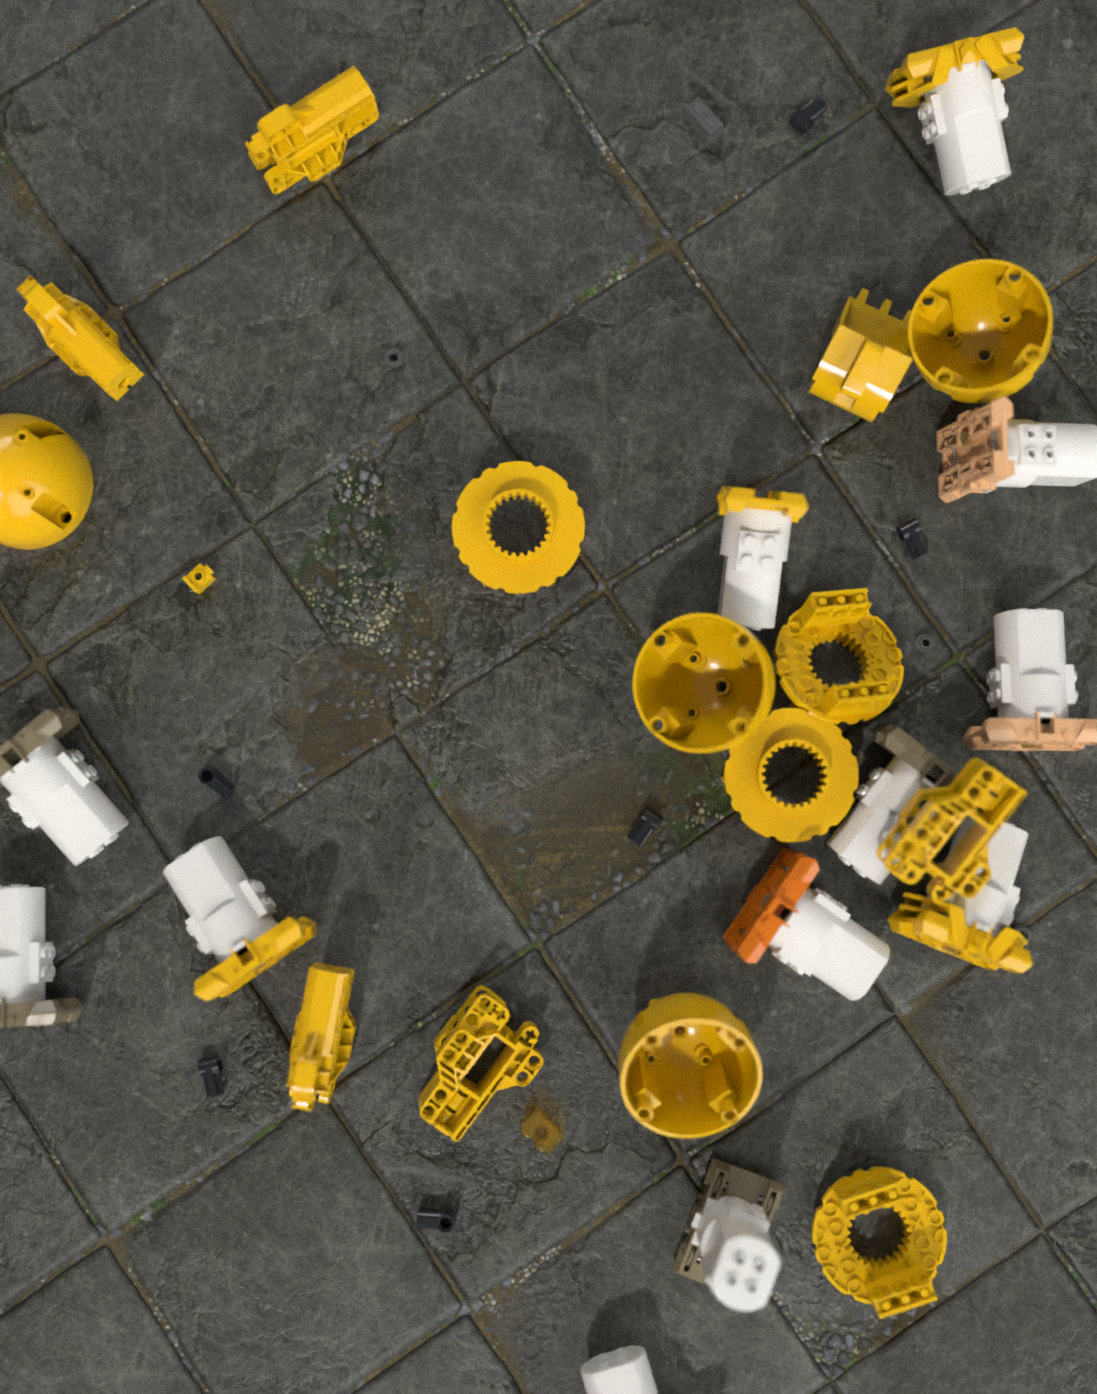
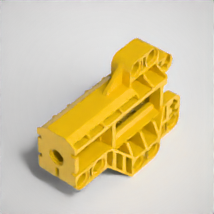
(312, 132)
(80, 337)
(952, 805)
(321, 1035)
(450, 1076)

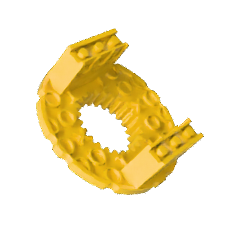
(506, 571)
(846, 619)
(773, 818)
(899, 1280)

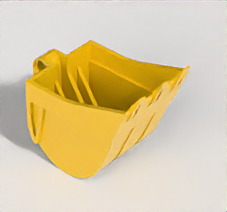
(863, 358)

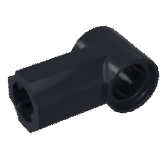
(804, 119)
(910, 533)
(218, 783)
(647, 822)
(210, 1069)
(433, 1219)

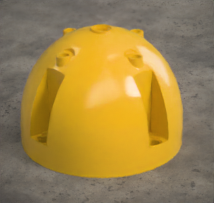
(972, 307)
(50, 468)
(673, 685)
(690, 1075)

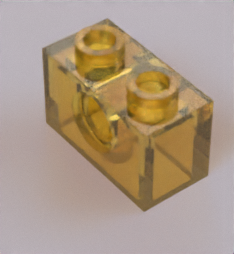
(537, 1119)

